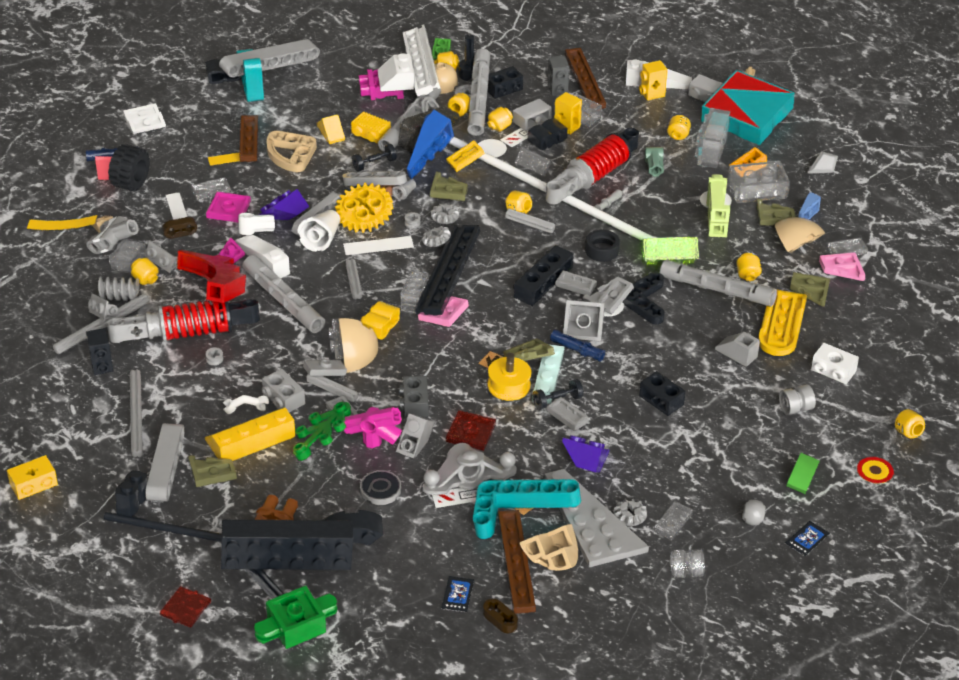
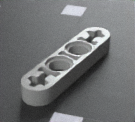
(374, 177)
(326, 204)

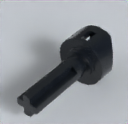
(466, 65)

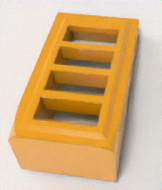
(750, 156)

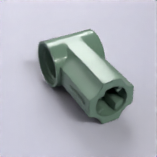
(654, 159)

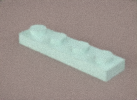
(549, 372)

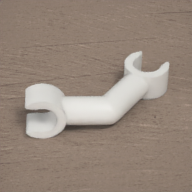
(258, 402)

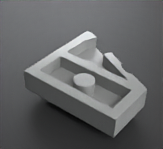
(611, 294)

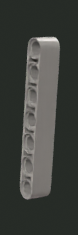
(271, 57)

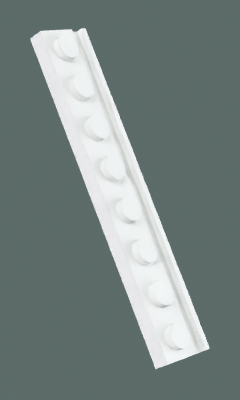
(423, 65)

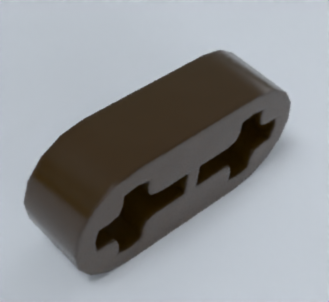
(179, 227)
(497, 617)

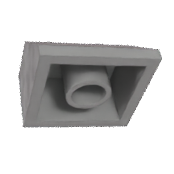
(584, 320)

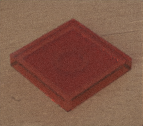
(471, 429)

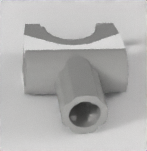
(111, 232)

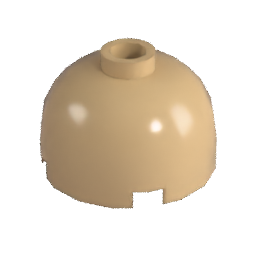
(447, 77)

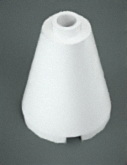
(319, 230)

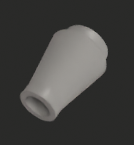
(402, 191)

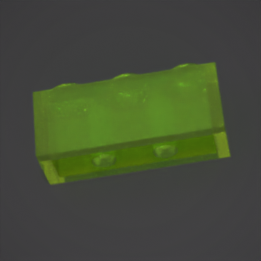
(672, 249)

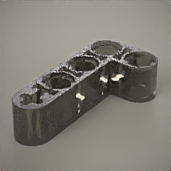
(411, 126)

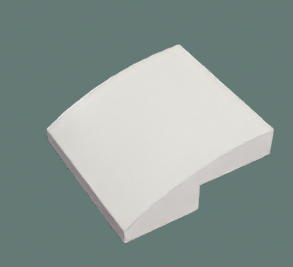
(144, 118)

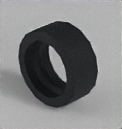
(602, 254)

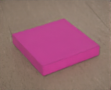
(228, 206)

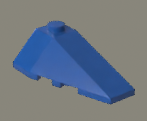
(433, 137)

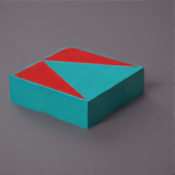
(753, 104)

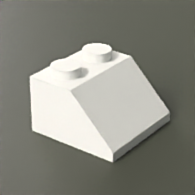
(396, 73)

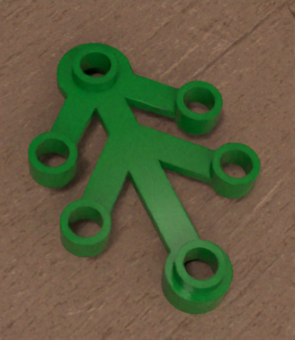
(321, 430)

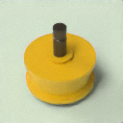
(509, 378)

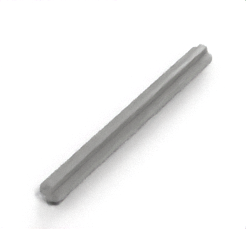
(80, 335)
(136, 413)

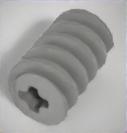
(118, 290)

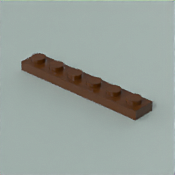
(584, 76)
(516, 562)

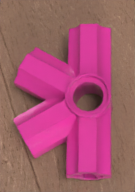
(375, 425)

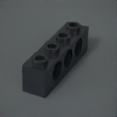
(543, 275)

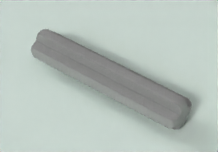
(530, 220)
(353, 279)
(333, 387)

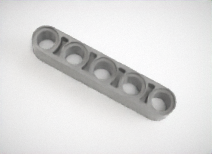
(165, 462)

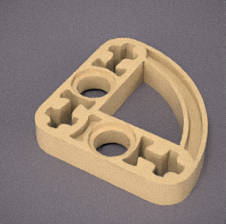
(302, 145)

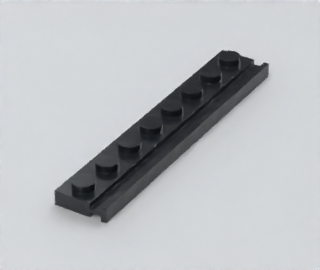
(447, 270)

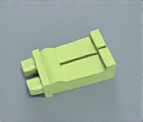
(717, 212)

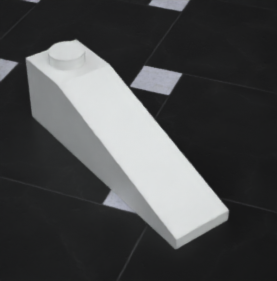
(674, 79)
(267, 253)

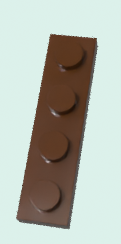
(248, 138)

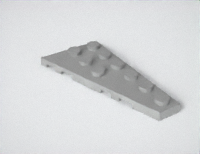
(597, 530)

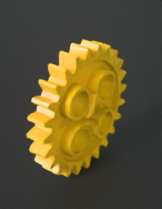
(364, 207)

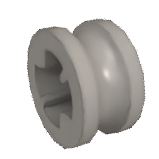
(412, 220)
(210, 353)

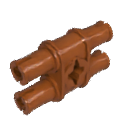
(268, 511)

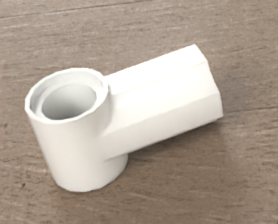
(253, 223)

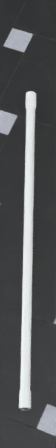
(569, 200)

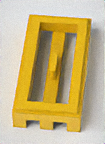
(467, 157)

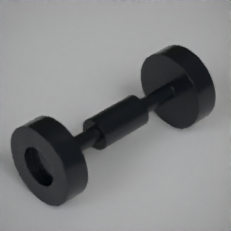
(390, 153)
(540, 398)

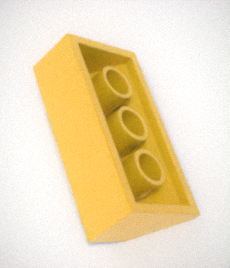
(252, 435)

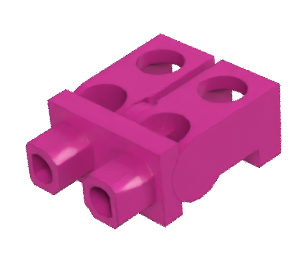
(370, 87)

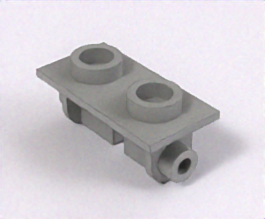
(160, 256)
(101, 308)

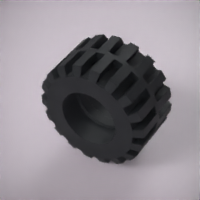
(129, 167)

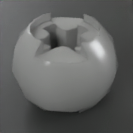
(753, 512)

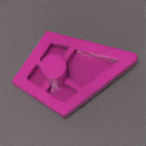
(232, 250)

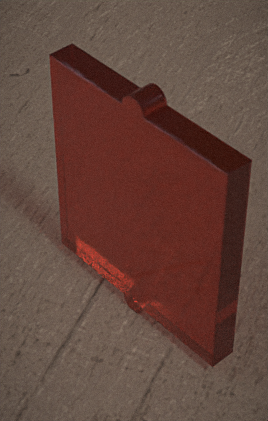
(185, 606)

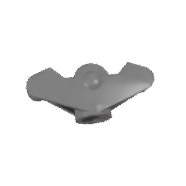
(467, 470)

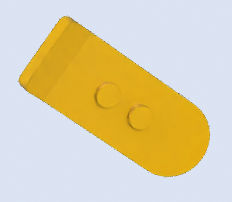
(782, 323)

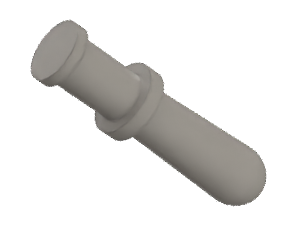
(606, 202)

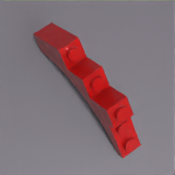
(223, 276)

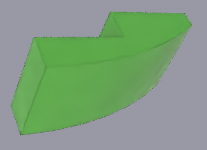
(440, 46)
(802, 473)

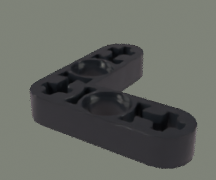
(652, 313)

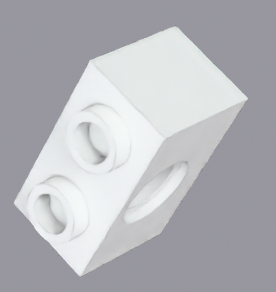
(835, 363)

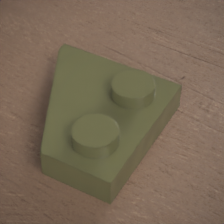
(448, 188)
(769, 215)
(812, 286)
(531, 350)
(211, 470)

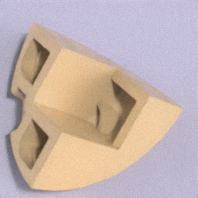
(797, 231)
(358, 344)
(553, 549)

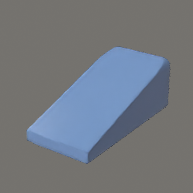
(810, 206)

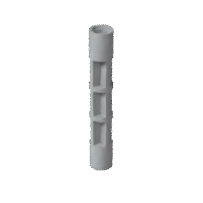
(478, 94)
(392, 134)
(728, 285)
(284, 294)

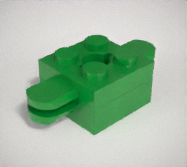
(293, 607)

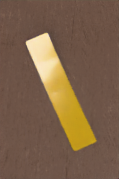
(60, 225)

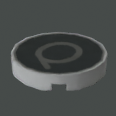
(380, 487)

